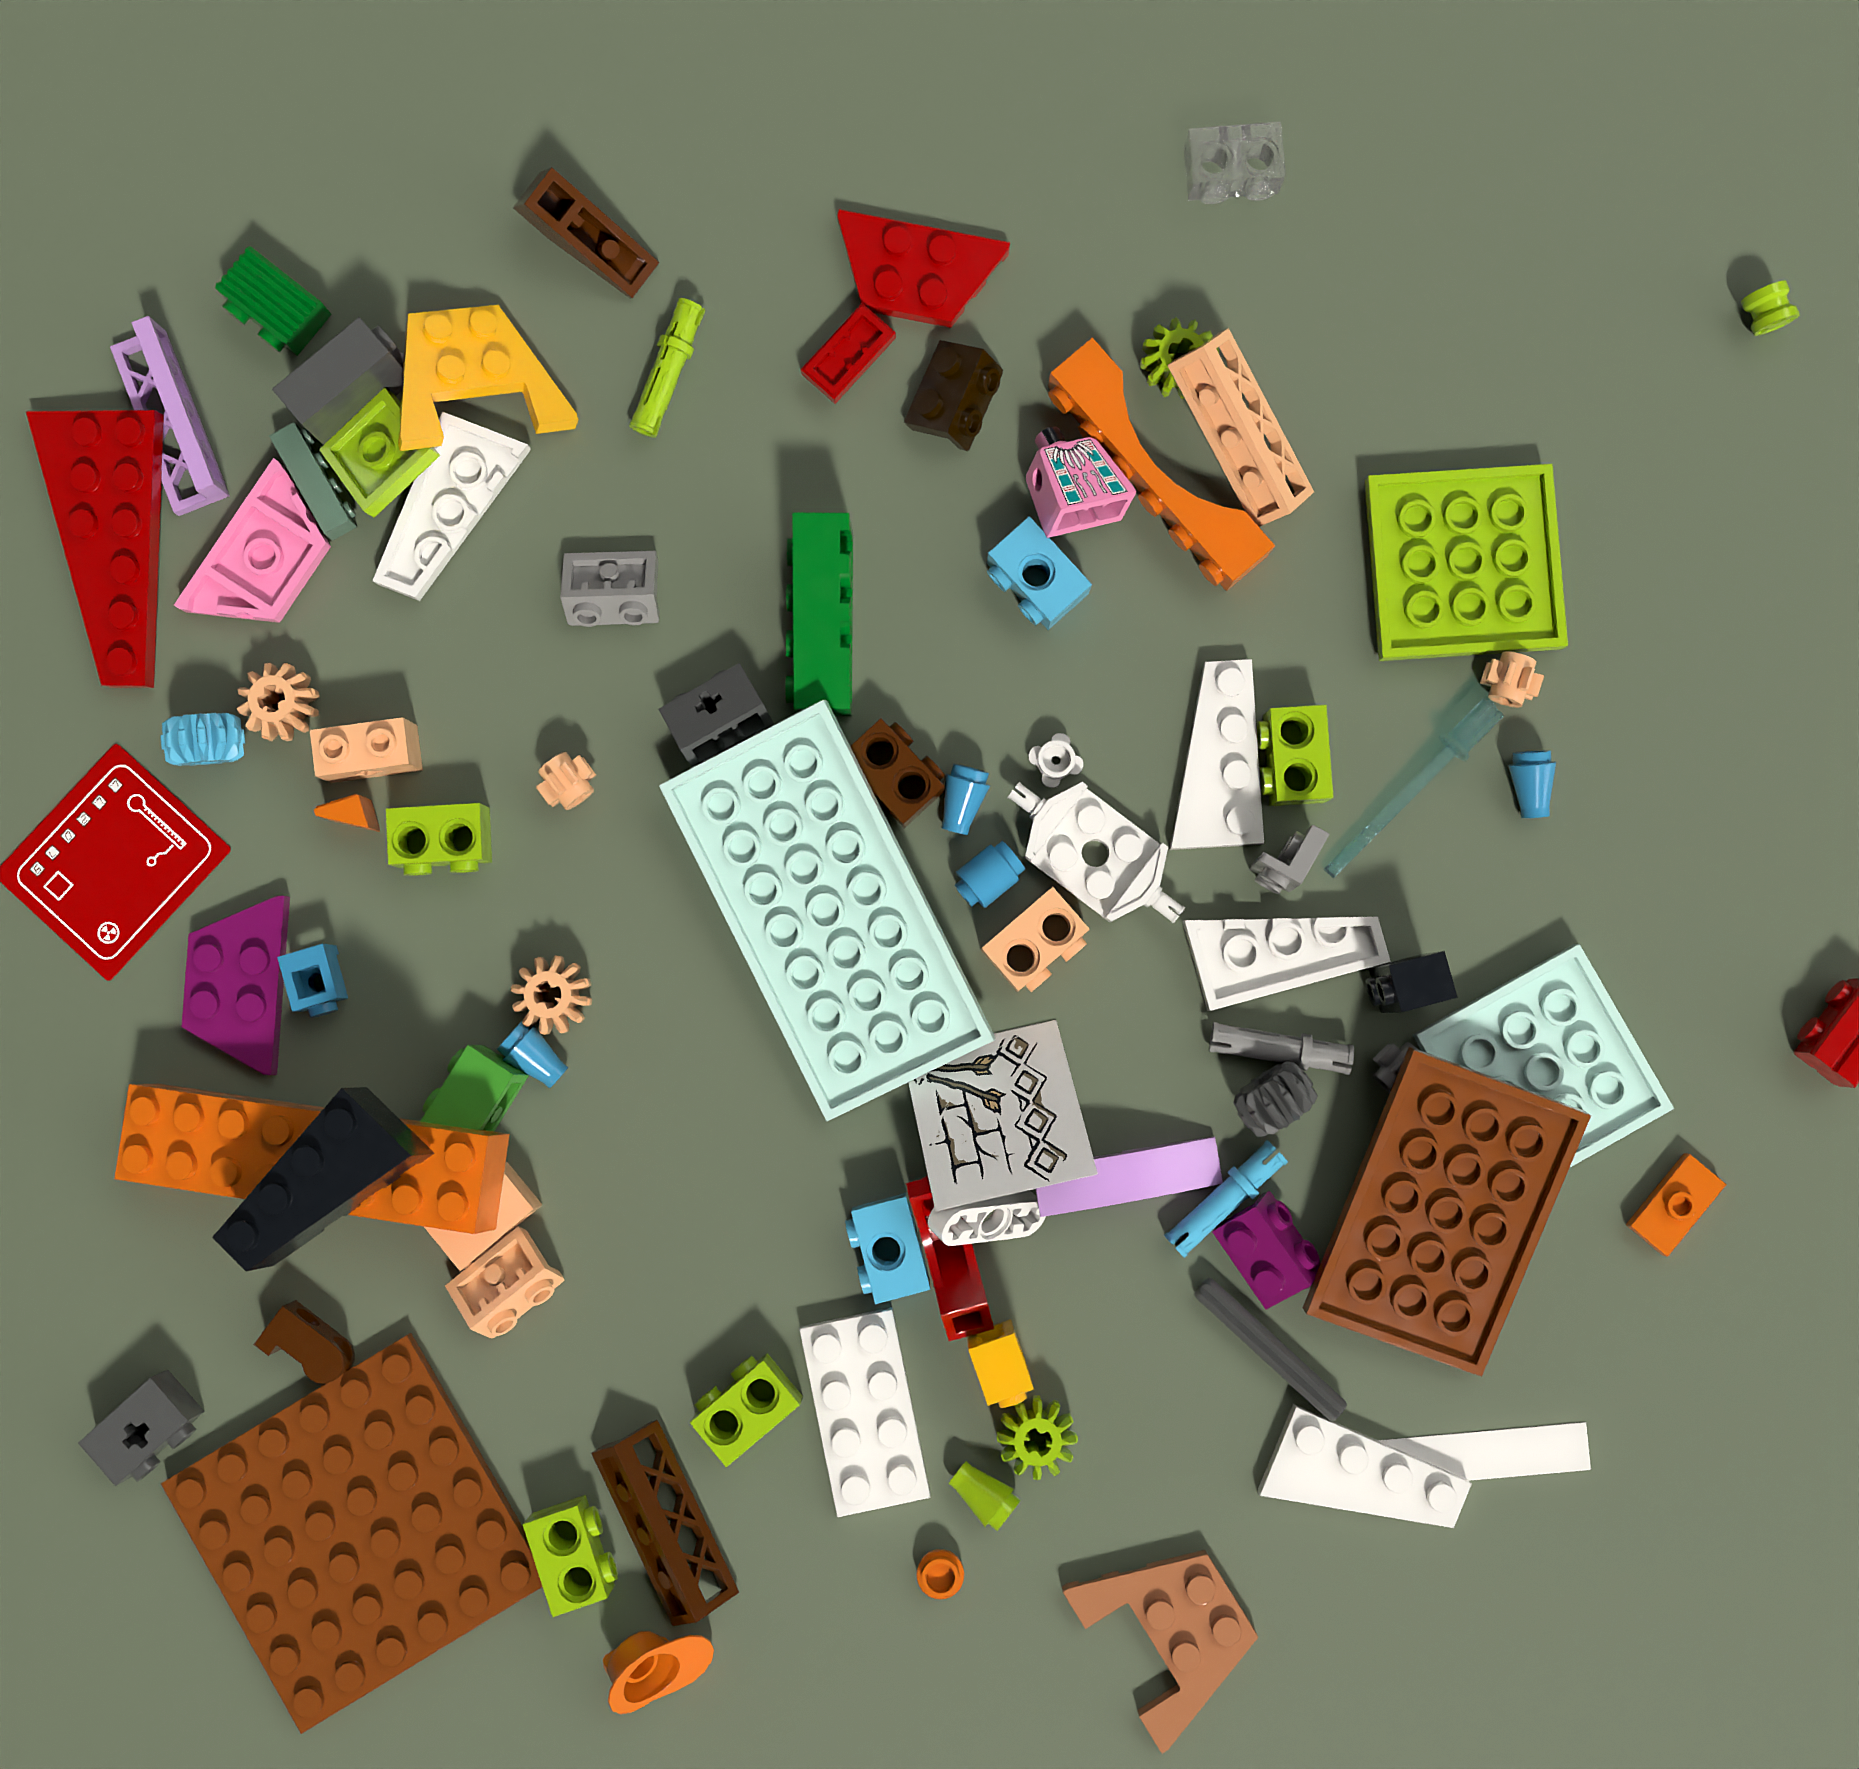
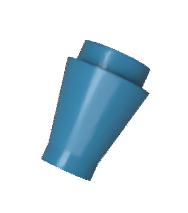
(1533, 781)
(963, 797)
(532, 1055)

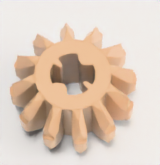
(266, 692)
(548, 1012)

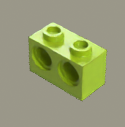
(1309, 756)
(439, 827)
(753, 1416)
(557, 1556)

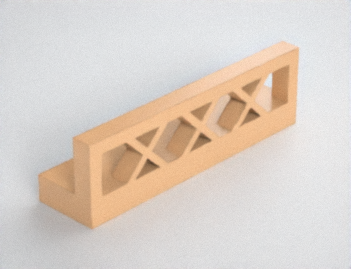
(1239, 432)

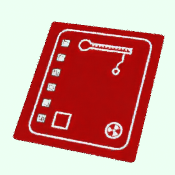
(112, 862)

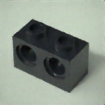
(1411, 983)

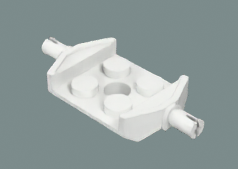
(1133, 861)

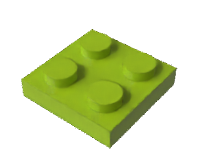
(369, 457)

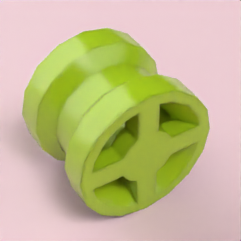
(1770, 308)

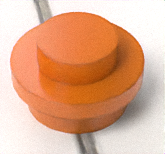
(940, 1574)

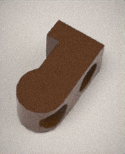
(308, 1340)

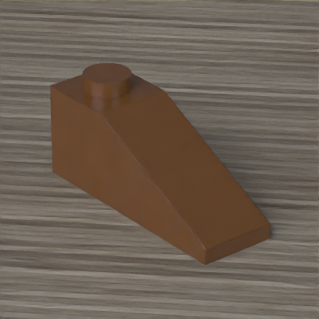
(585, 232)

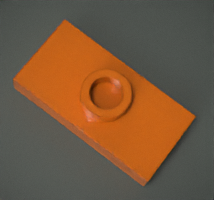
(1676, 1204)

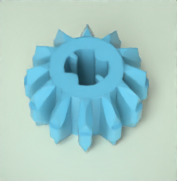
(202, 739)

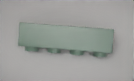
(313, 481)

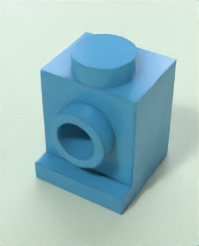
(299, 974)

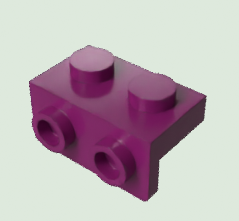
(1269, 1250)

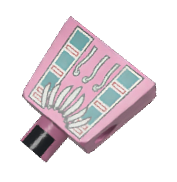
(1075, 484)

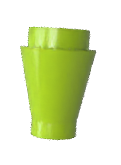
(986, 1496)

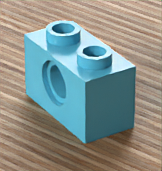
(1031, 548)
(905, 1273)

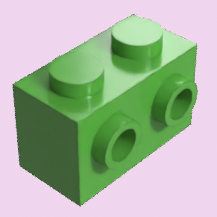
(475, 1090)

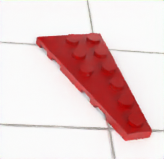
(107, 506)

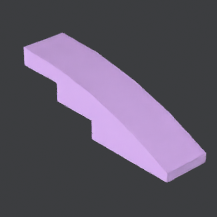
(1136, 1176)

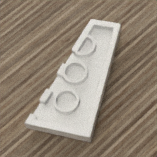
(447, 504)
(1267, 956)
(1349, 1471)

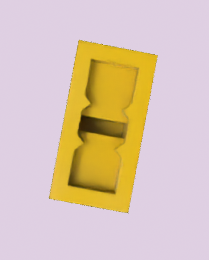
(1000, 1365)

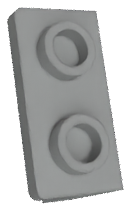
(610, 588)
(1292, 863)

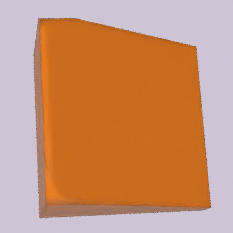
(350, 810)

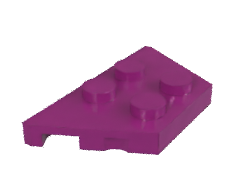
(237, 983)

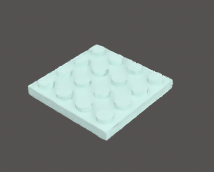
(1559, 1039)

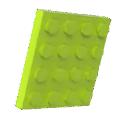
(1466, 562)

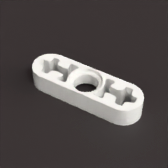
(1000, 1226)

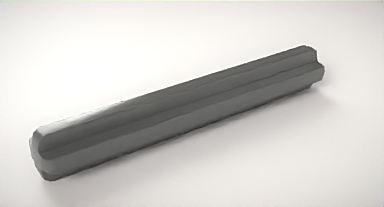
(1270, 1349)

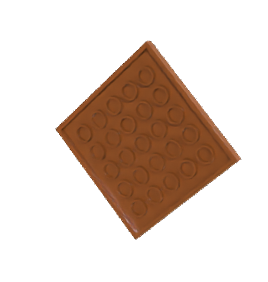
(355, 1532)

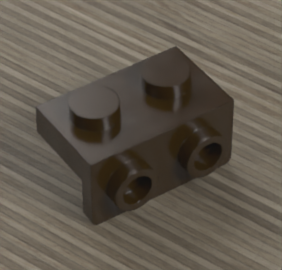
(955, 393)

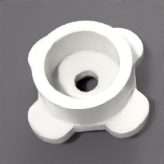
(1059, 747)

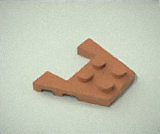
(1190, 1623)

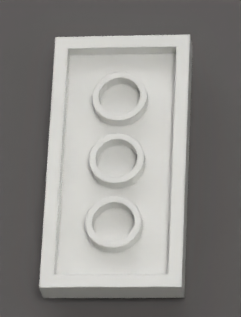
(865, 1412)

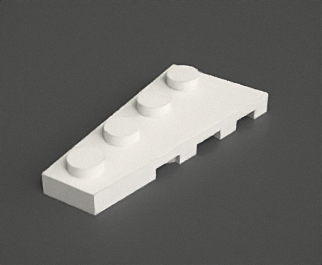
(1221, 773)

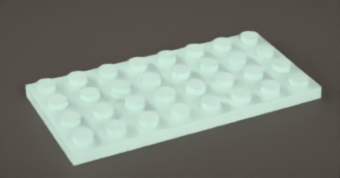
(827, 911)

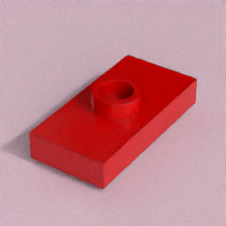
(848, 353)

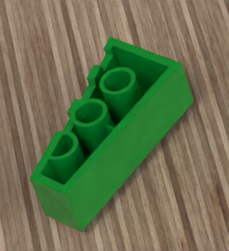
(821, 611)

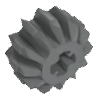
(1275, 1099)

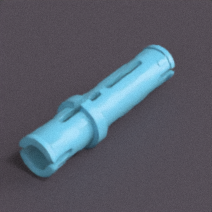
(1226, 1198)

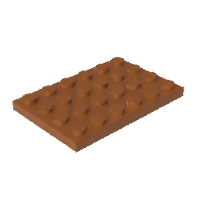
(1446, 1211)

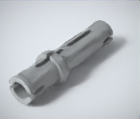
(1282, 1048)

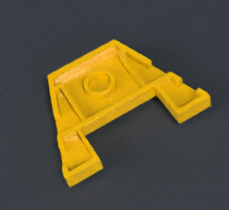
(471, 356)

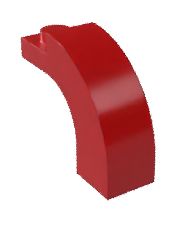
(953, 1272)

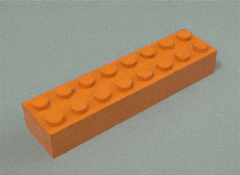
(232, 1141)

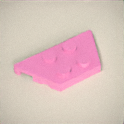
(260, 555)

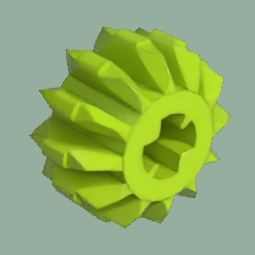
(1164, 349)
(1029, 1452)

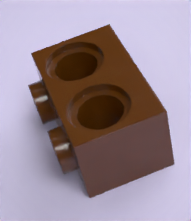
(886, 778)

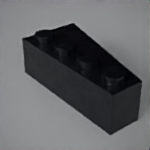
(324, 1175)

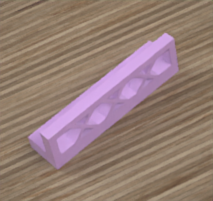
(179, 415)

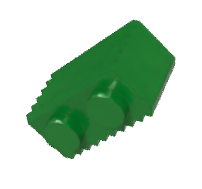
(273, 301)

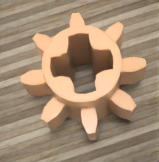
(1512, 679)
(566, 781)

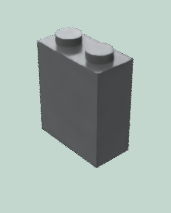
(342, 379)

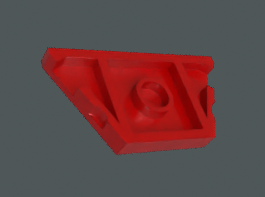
(917, 268)

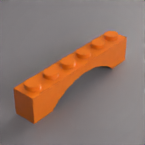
(1219, 536)

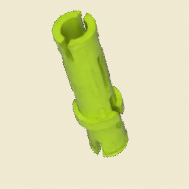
(671, 357)

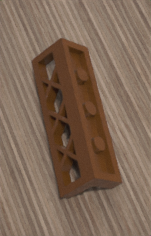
(650, 1528)

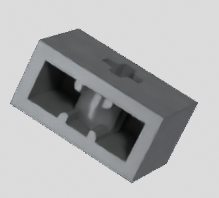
(716, 715)
(118, 1442)

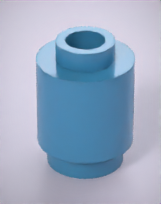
(989, 875)

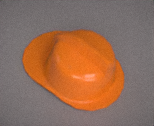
(653, 1667)

